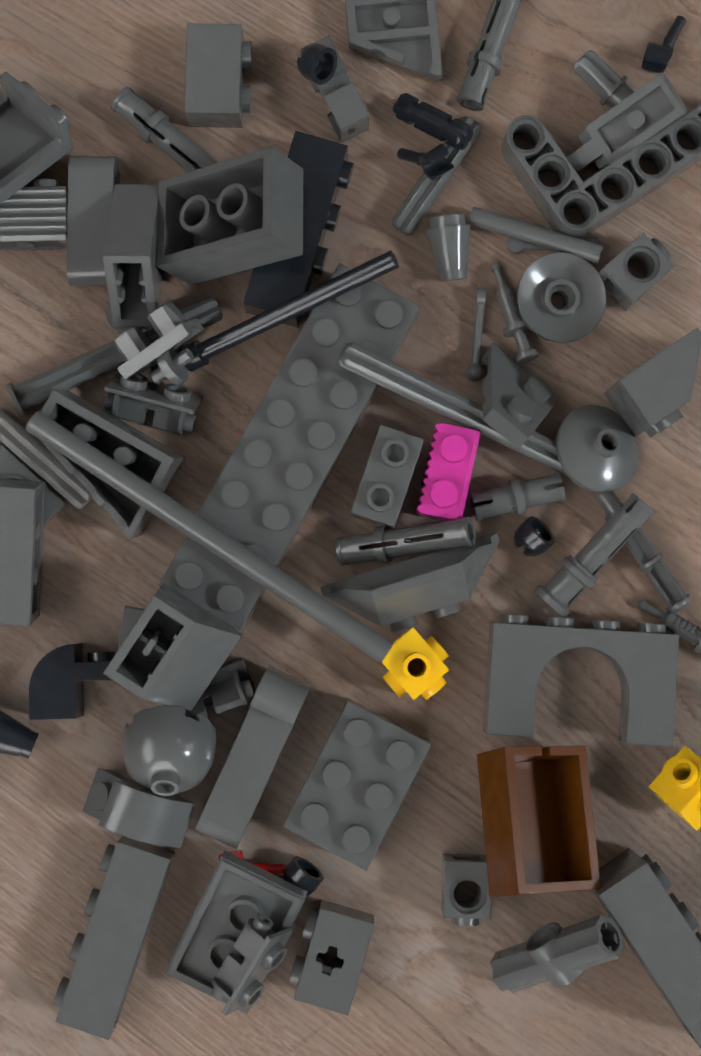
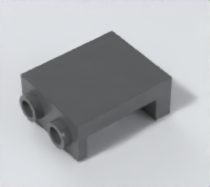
(30, 135)

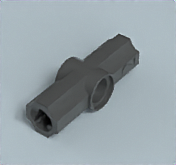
(557, 954)

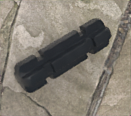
(433, 121)

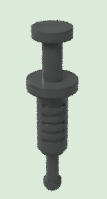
(515, 325)
(675, 624)

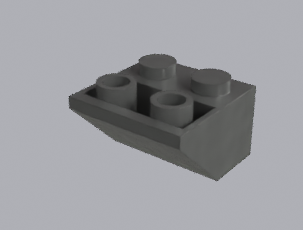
(172, 651)

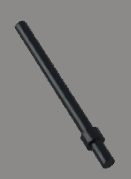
(288, 310)

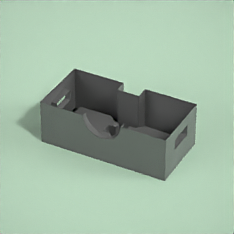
(347, 109)

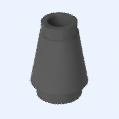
(450, 245)

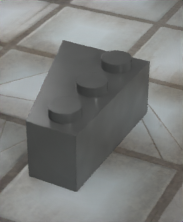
(120, 442)

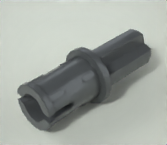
(602, 79)

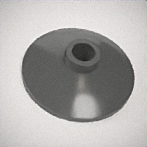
(577, 284)
(585, 457)

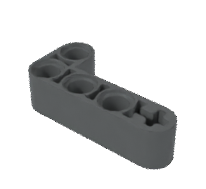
(253, 757)

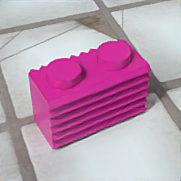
(447, 472)

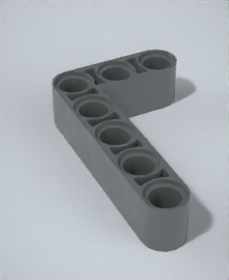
(587, 195)

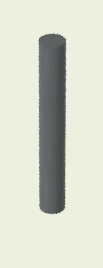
(535, 234)

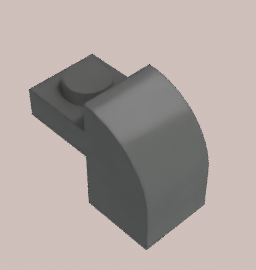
(137, 812)

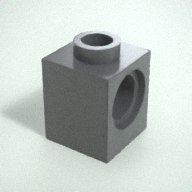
(624, 286)
(459, 868)

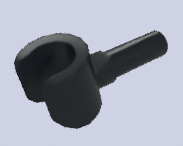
(658, 56)
(433, 162)

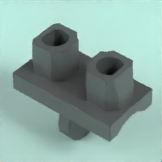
(141, 354)

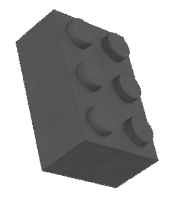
(230, 216)
(357, 784)

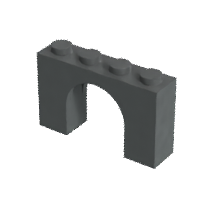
(642, 659)

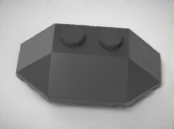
(415, 585)

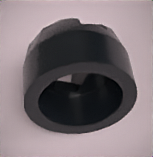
(326, 67)
(533, 536)
(303, 875)

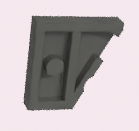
(397, 33)
(513, 397)

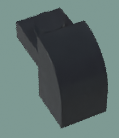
(58, 682)

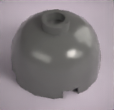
(168, 749)

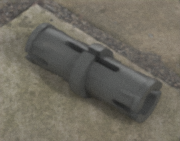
(517, 496)

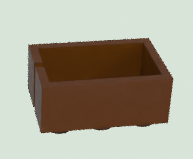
(538, 820)

